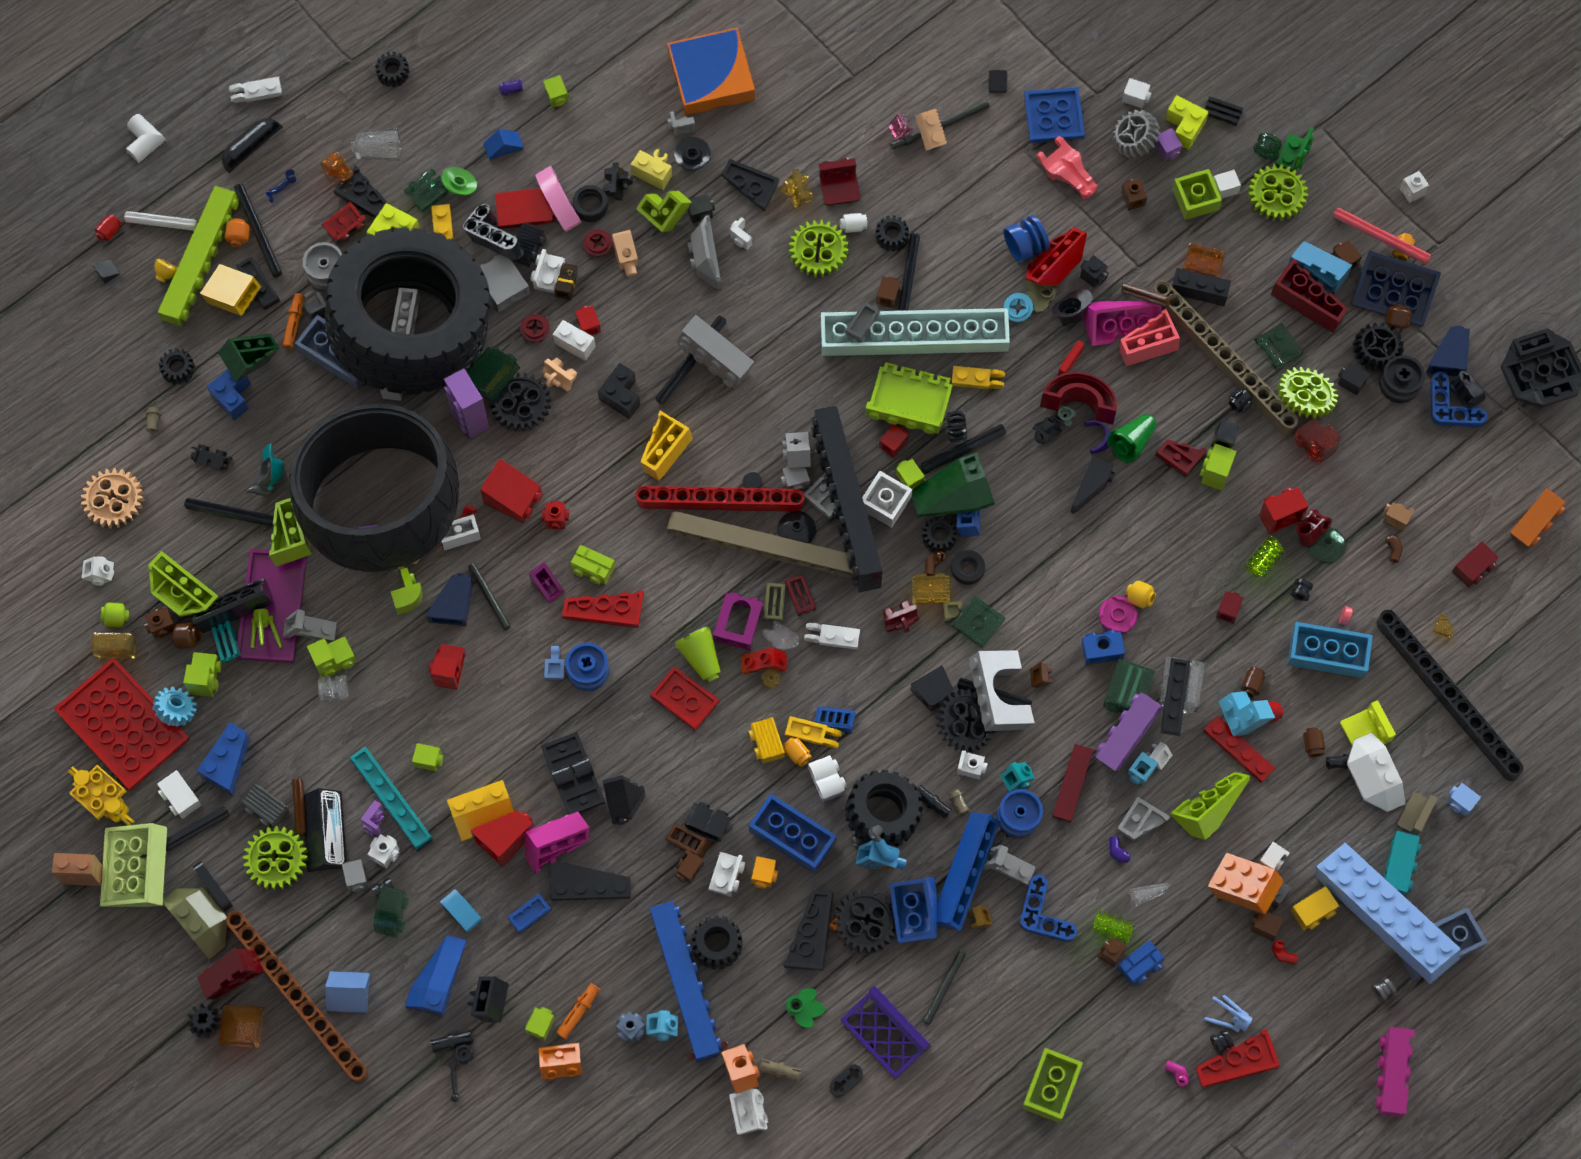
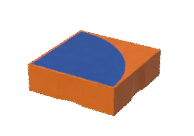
(711, 71)

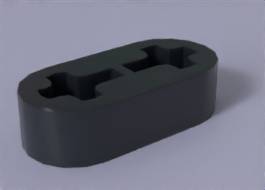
(848, 1084)

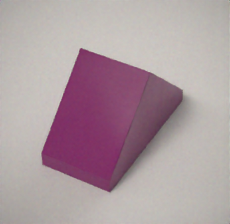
(545, 582)

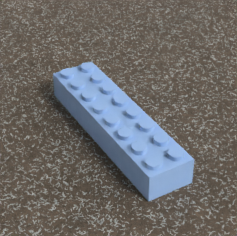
(1388, 913)

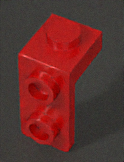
(764, 659)

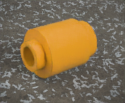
(1407, 238)
(797, 751)

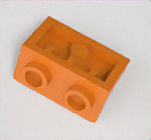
(560, 1061)

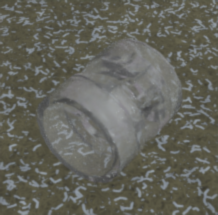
(333, 688)

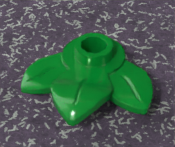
(808, 1008)

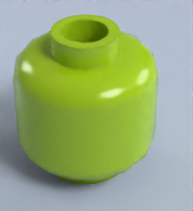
(114, 615)

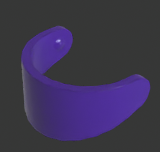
(1103, 446)

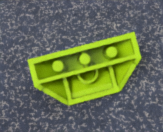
(178, 587)

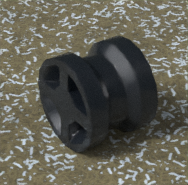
(1301, 589)
(1222, 1041)

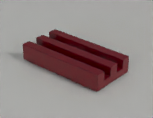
(805, 609)

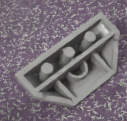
(704, 254)

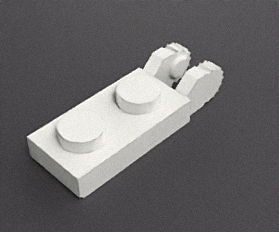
(256, 90)
(833, 635)

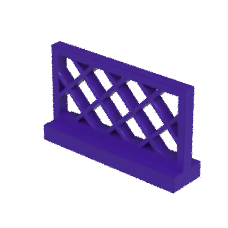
(898, 1019)

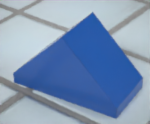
(502, 143)

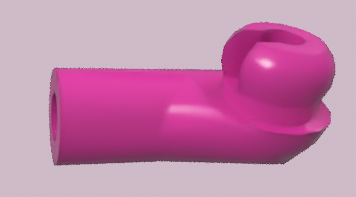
(1179, 1072)

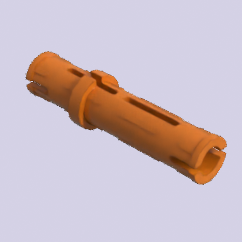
(295, 313)
(583, 1003)

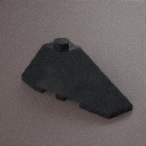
(622, 798)

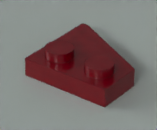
(1180, 456)

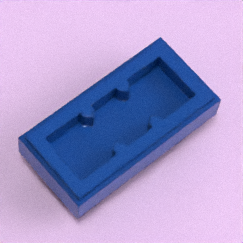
(529, 913)

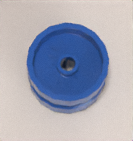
(597, 665)
(1019, 813)

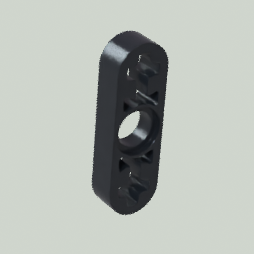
(212, 886)

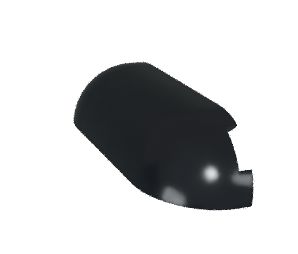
(249, 142)

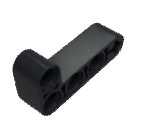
(482, 231)

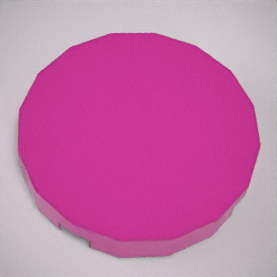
(1118, 614)

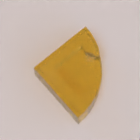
(1444, 627)

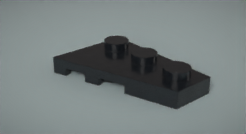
(751, 182)
(361, 193)

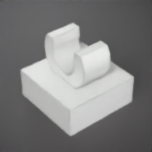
(1160, 754)

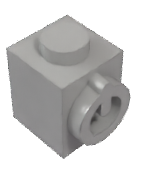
(795, 478)

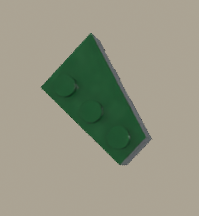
(247, 354)

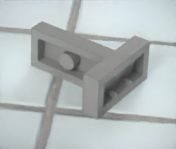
(309, 627)
(1009, 865)

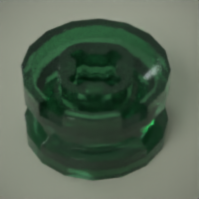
(1267, 146)

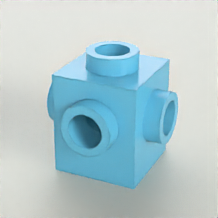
(662, 1025)

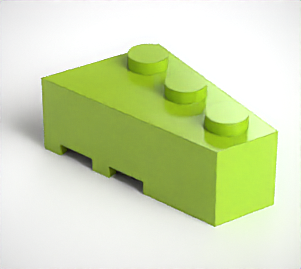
(287, 537)

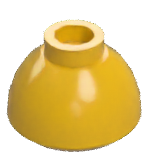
(164, 270)

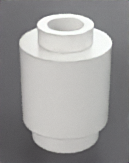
(853, 223)

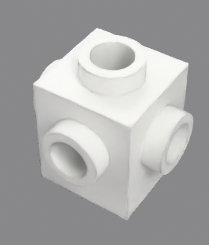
(97, 570)
(383, 850)

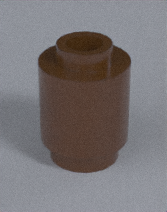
(1253, 681)
(1314, 742)

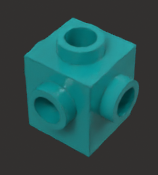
(1017, 776)

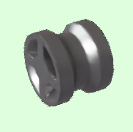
(1384, 989)

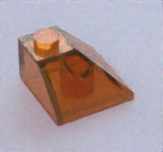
(241, 1026)

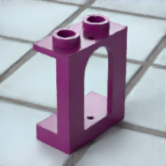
(736, 640)

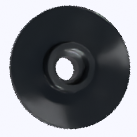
(692, 146)
(804, 533)

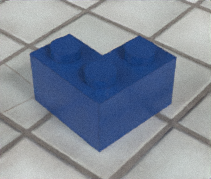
(227, 393)

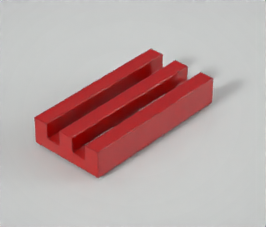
(1071, 358)

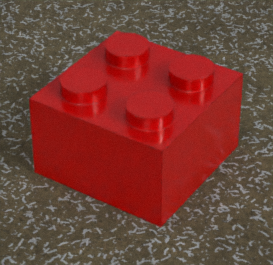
(1283, 509)

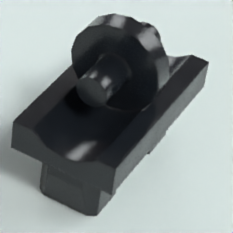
(619, 181)
(1047, 429)

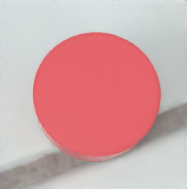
(1345, 616)

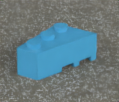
(1322, 266)

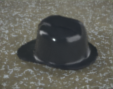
(1071, 306)

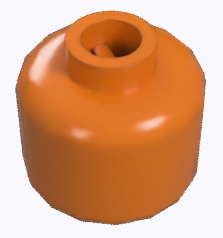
(237, 232)

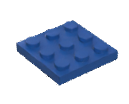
(1054, 114)

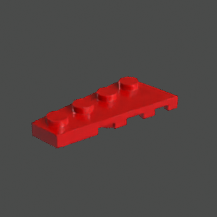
(610, 610)
(1247, 1059)

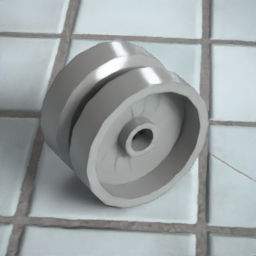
(319, 262)

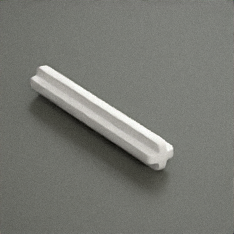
(158, 220)

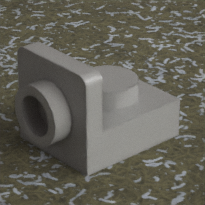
(682, 126)

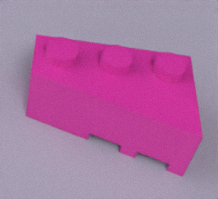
(553, 839)

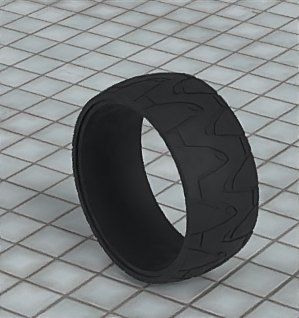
(355, 432)

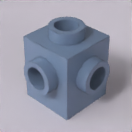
(630, 1034)

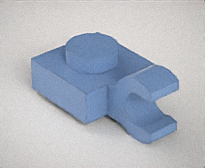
(554, 667)

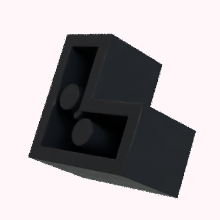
(616, 391)

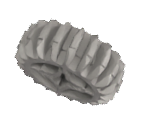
(1137, 135)

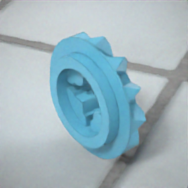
(1013, 301)

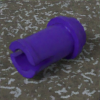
(510, 87)

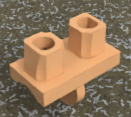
(557, 376)

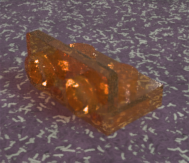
(1204, 260)

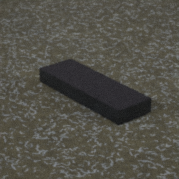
(266, 295)

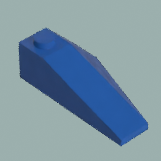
(435, 983)

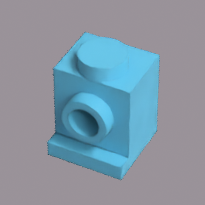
(1143, 763)

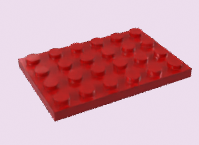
(120, 724)

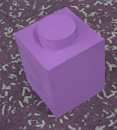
(1168, 145)

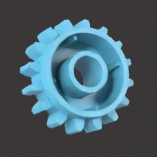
(174, 707)

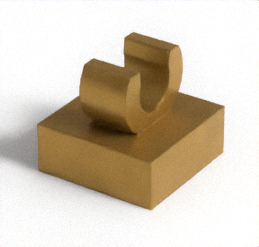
(982, 917)

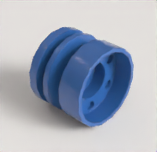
(1026, 238)

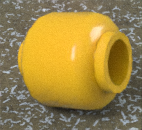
(1140, 594)

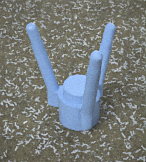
(1241, 1018)

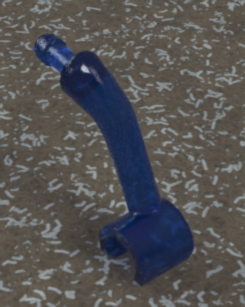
(278, 188)

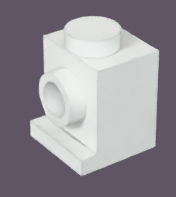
(966, 769)
(1274, 856)

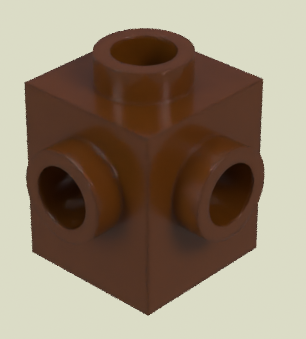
(159, 622)

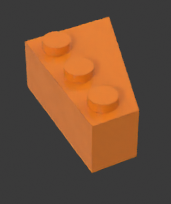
(1538, 518)

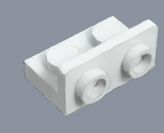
(546, 272)
(726, 873)
(748, 1111)

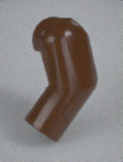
(1397, 547)
(932, 561)

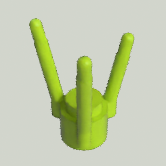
(261, 620)

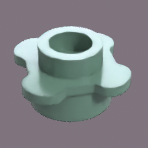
(1066, 411)

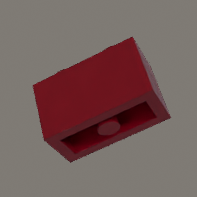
(1475, 564)

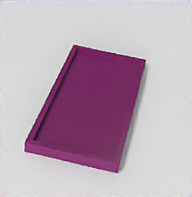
(286, 590)

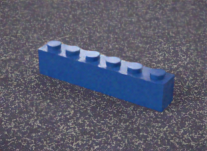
(966, 870)

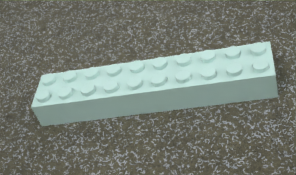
(919, 332)

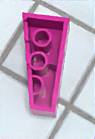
(1394, 1072)

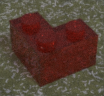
(1317, 441)

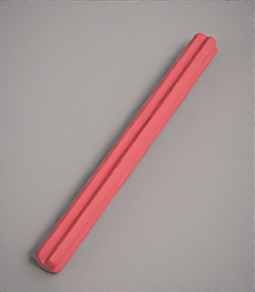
(1382, 236)

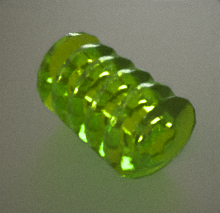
(1265, 557)
(1113, 926)

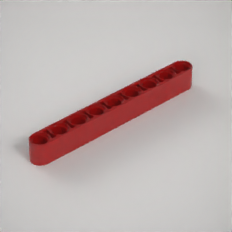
(712, 493)

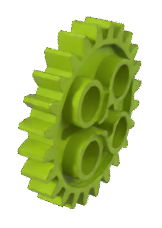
(1276, 206)
(801, 246)
(1307, 392)
(273, 875)

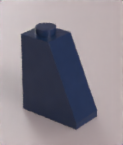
(1452, 353)
(453, 602)

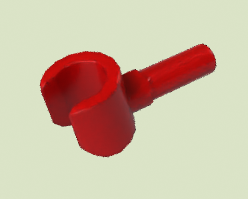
(467, 511)

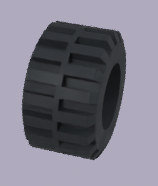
(712, 926)

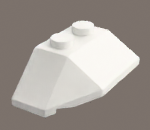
(1375, 773)

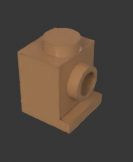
(1397, 515)

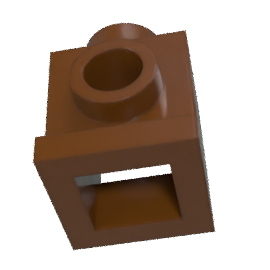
(689, 867)
(1112, 951)

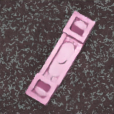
(557, 199)

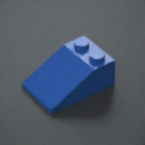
(915, 909)

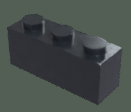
(1201, 287)

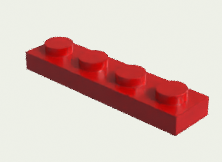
(1239, 749)

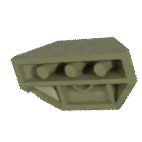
(199, 918)

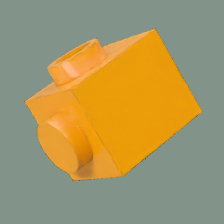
(764, 872)

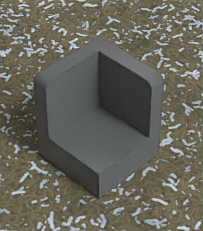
(316, 307)

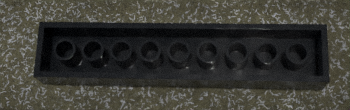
(847, 499)

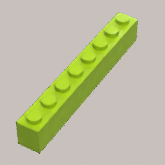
(198, 255)

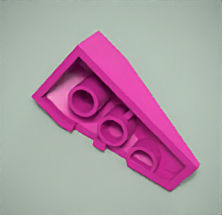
(1116, 318)

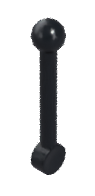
(452, 1064)

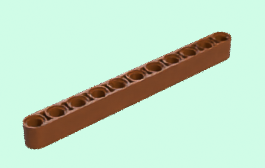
(303, 1003)

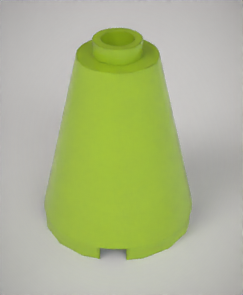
(700, 653)

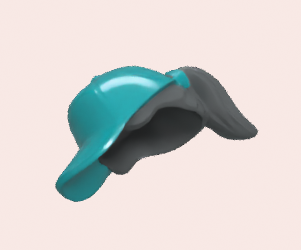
(271, 473)

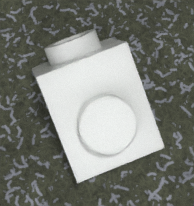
(739, 237)

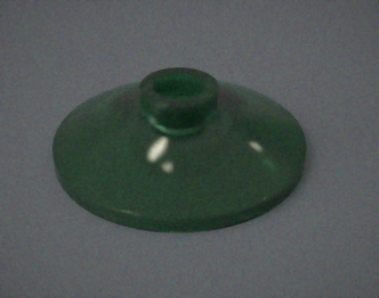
(1331, 552)

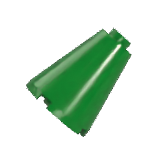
(1132, 438)

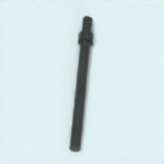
(909, 138)

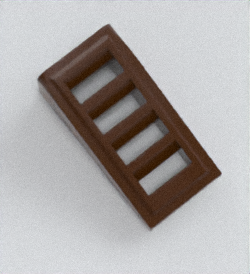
(699, 846)

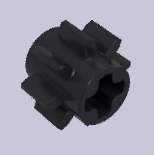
(1240, 400)

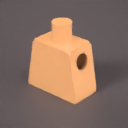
(625, 252)

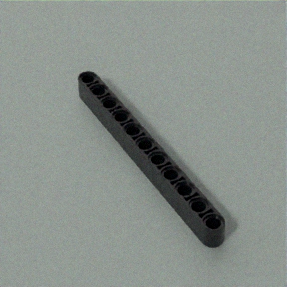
(1450, 704)

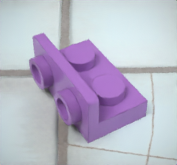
(372, 819)

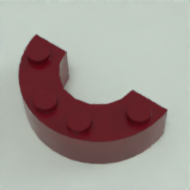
(1082, 388)

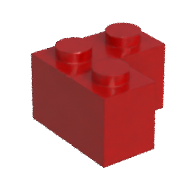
(447, 666)

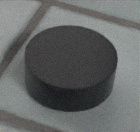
(752, 480)

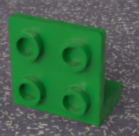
(1295, 151)

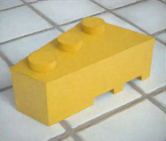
(665, 445)

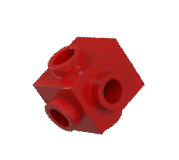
(555, 515)

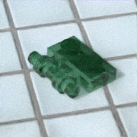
(429, 194)

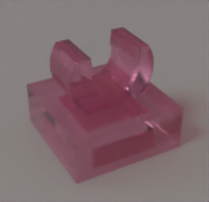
(899, 126)

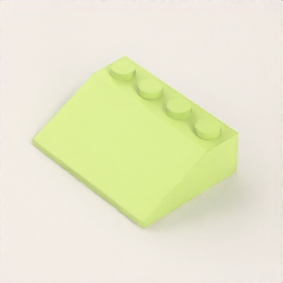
(127, 876)

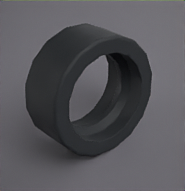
(590, 190)

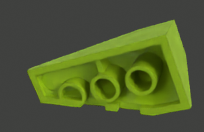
(1206, 813)

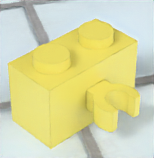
(652, 169)

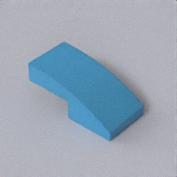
(461, 910)

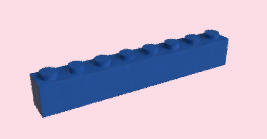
(685, 982)

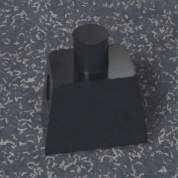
(932, 688)

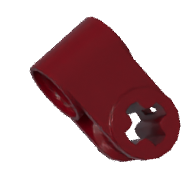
(1312, 527)

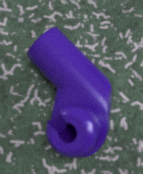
(1116, 852)

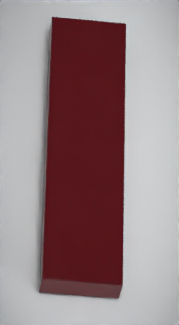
(1072, 783)

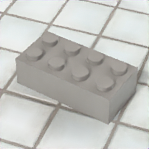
(715, 352)

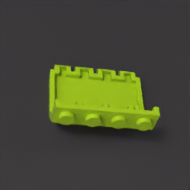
(909, 398)

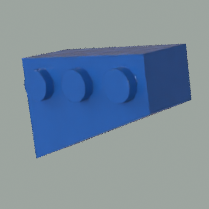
(225, 759)

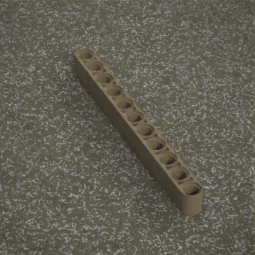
(1227, 365)
(759, 544)

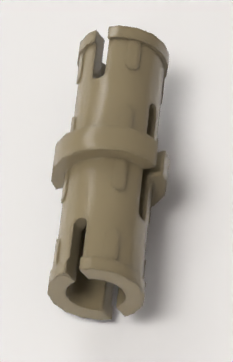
(780, 1070)

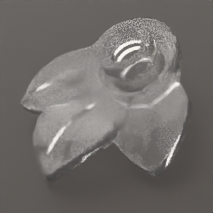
(781, 637)

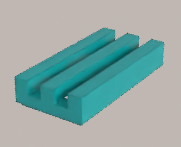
(228, 625)

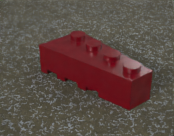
(1308, 297)

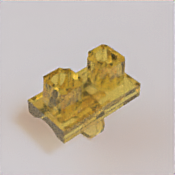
(794, 188)

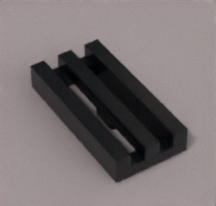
(1224, 108)

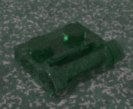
(1283, 344)

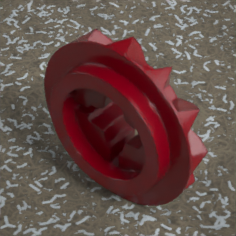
(595, 236)
(529, 322)

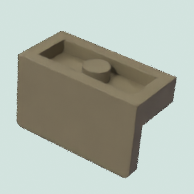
(1416, 813)

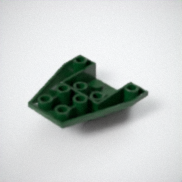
(954, 489)

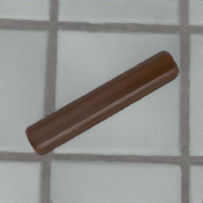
(1146, 294)
(299, 811)

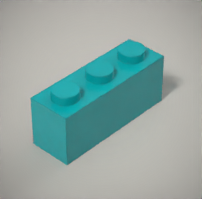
(1401, 861)

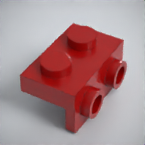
(342, 222)

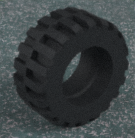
(892, 787)

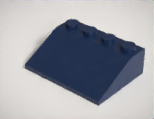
(1395, 281)

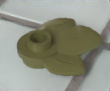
(1035, 293)

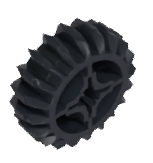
(1380, 337)

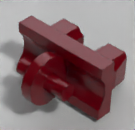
(901, 619)

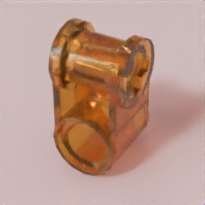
(336, 166)

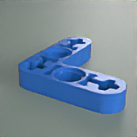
(1444, 407)
(1039, 920)

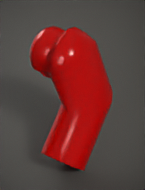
(1282, 955)

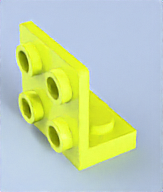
(1369, 721)

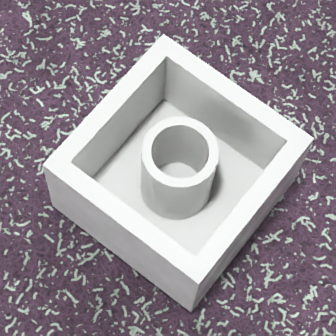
(886, 499)

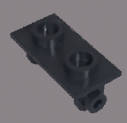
(203, 454)

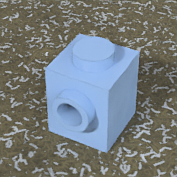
(1462, 799)

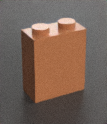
(77, 869)

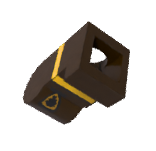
(566, 281)

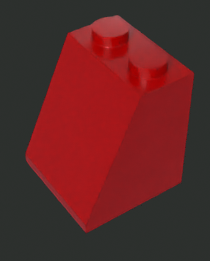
(510, 492)
(503, 836)

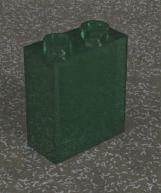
(492, 372)
(1125, 683)

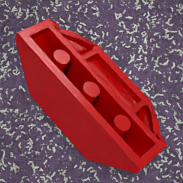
(1058, 261)

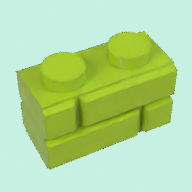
(592, 565)

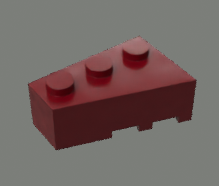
(230, 973)

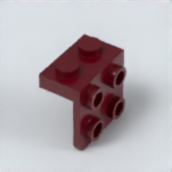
(839, 181)

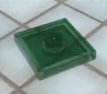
(978, 621)

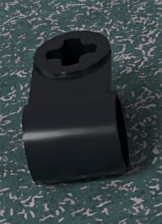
(1467, 390)

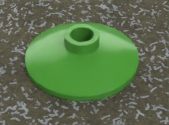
(459, 181)

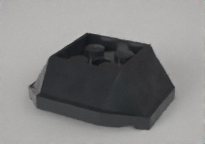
(1547, 353)

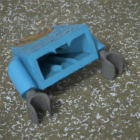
(877, 853)

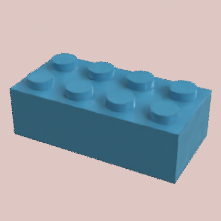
(1330, 650)

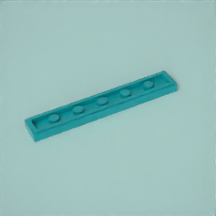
(391, 798)

